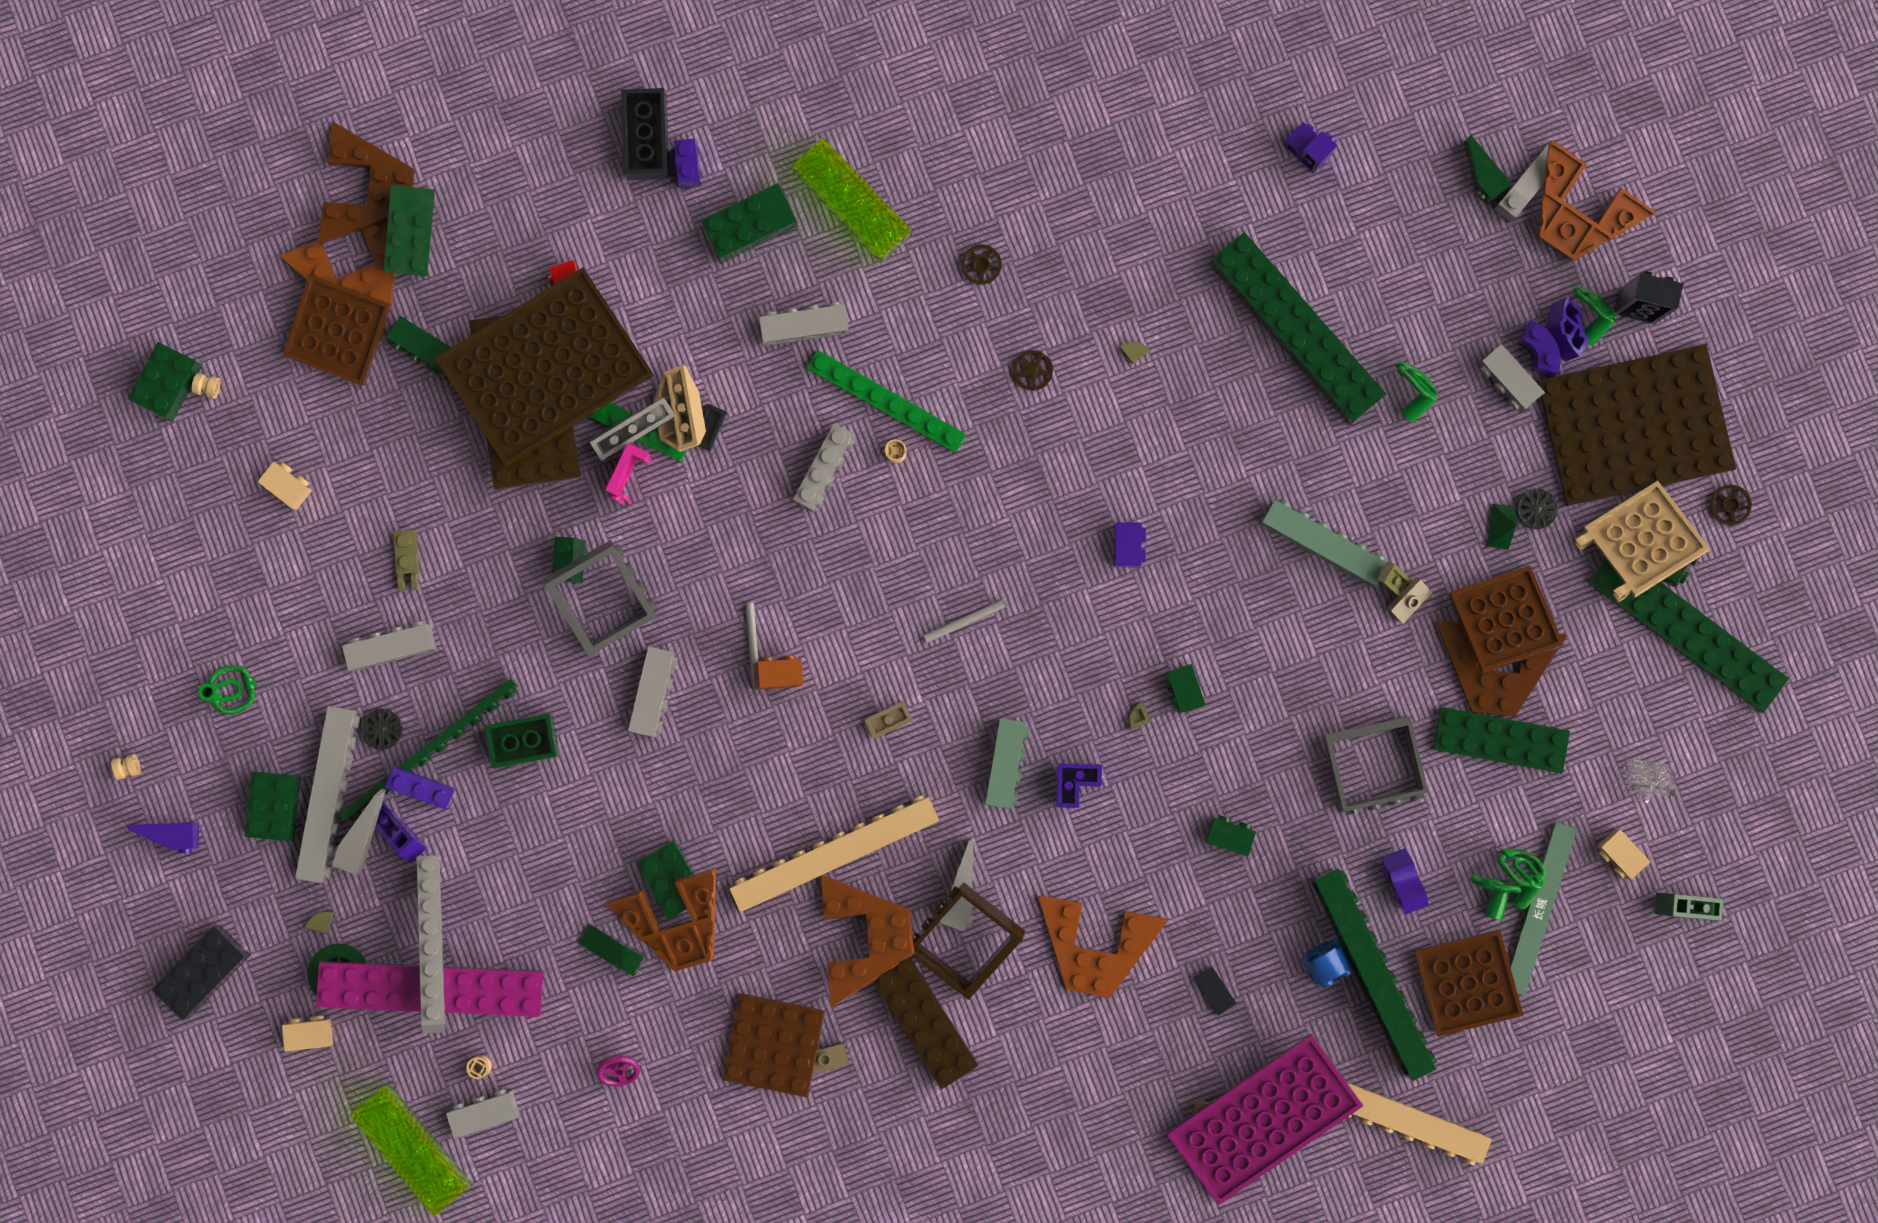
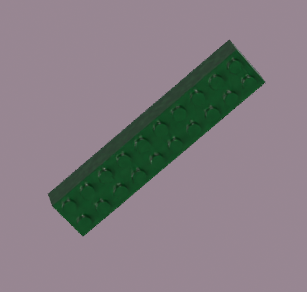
(1297, 328)
(1373, 974)

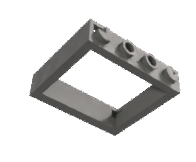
(582, 563)
(1394, 798)

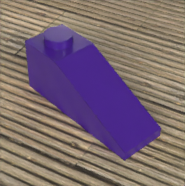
(171, 835)
(399, 835)

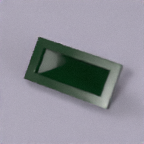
(1501, 526)

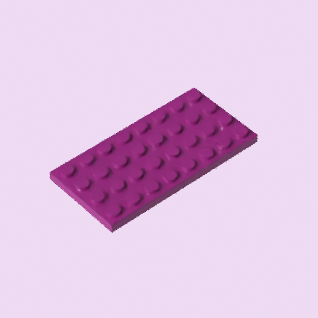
(1265, 1119)

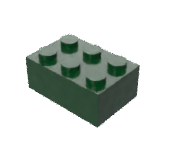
(165, 381)
(522, 741)
(272, 806)
(661, 872)

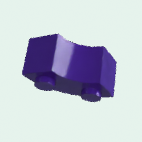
(1566, 328)
(1542, 349)
(1404, 881)

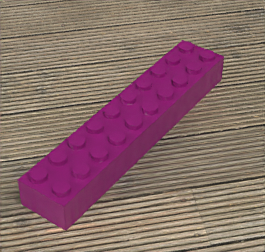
(398, 988)

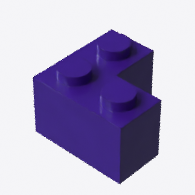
(1309, 147)
(1070, 779)

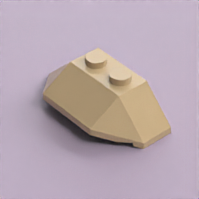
(683, 397)

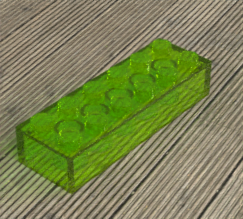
(851, 200)
(411, 1149)

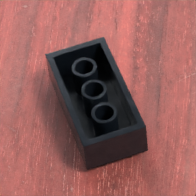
(645, 134)
(1648, 298)
(201, 972)

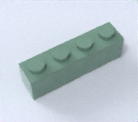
(1005, 763)

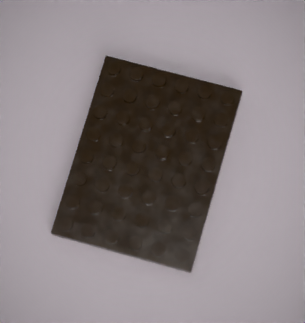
(544, 367)
(1636, 425)

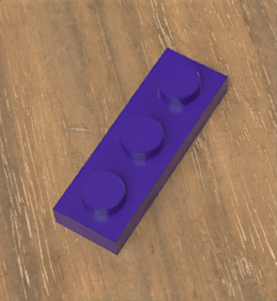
(419, 787)

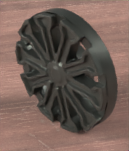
(1537, 509)
(381, 729)

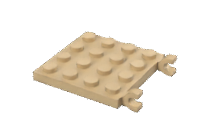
(1644, 540)

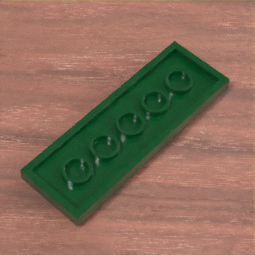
(1501, 740)

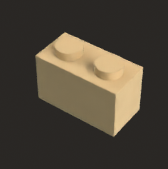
(285, 485)
(1622, 854)
(307, 1034)

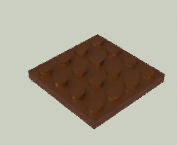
(337, 329)
(1506, 619)
(1468, 983)
(774, 1045)

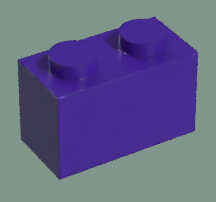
(687, 163)
(1128, 544)

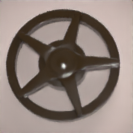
(981, 264)
(1032, 370)
(1730, 504)

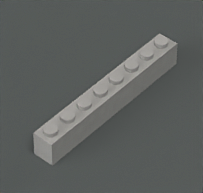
(326, 794)
(430, 944)

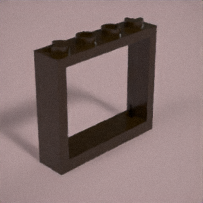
(944, 971)

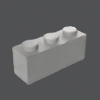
(1510, 378)
(482, 1113)

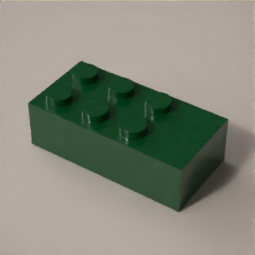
(749, 223)
(408, 230)

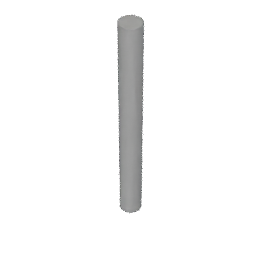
(964, 621)
(752, 637)

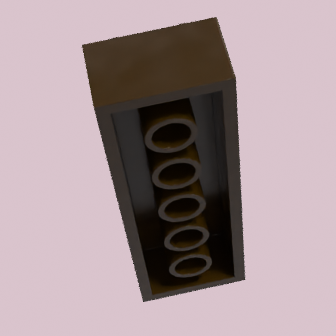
(926, 1022)

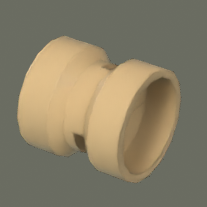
(206, 386)
(893, 448)
(125, 767)
(482, 1067)

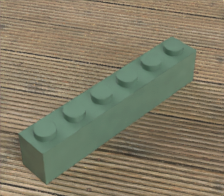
(1324, 543)

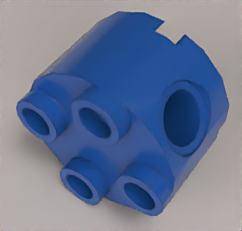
(1327, 963)

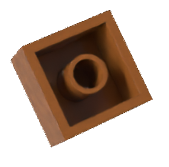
(778, 673)

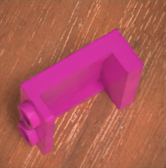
(623, 470)

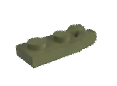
(406, 557)

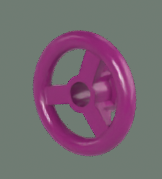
(616, 1066)

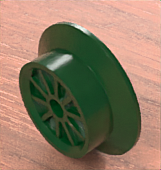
(333, 952)

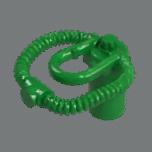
(1605, 317)
(1425, 388)
(211, 692)
(1531, 884)
(1499, 894)

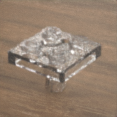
(1649, 779)

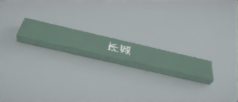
(1541, 906)

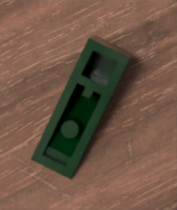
(1485, 174)
(1688, 906)
(612, 950)

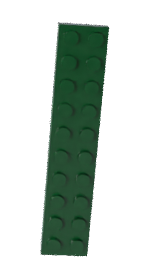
(1697, 638)

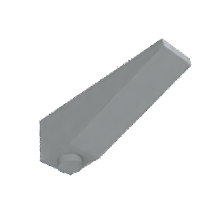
(1523, 189)
(631, 428)
(353, 849)
(959, 914)

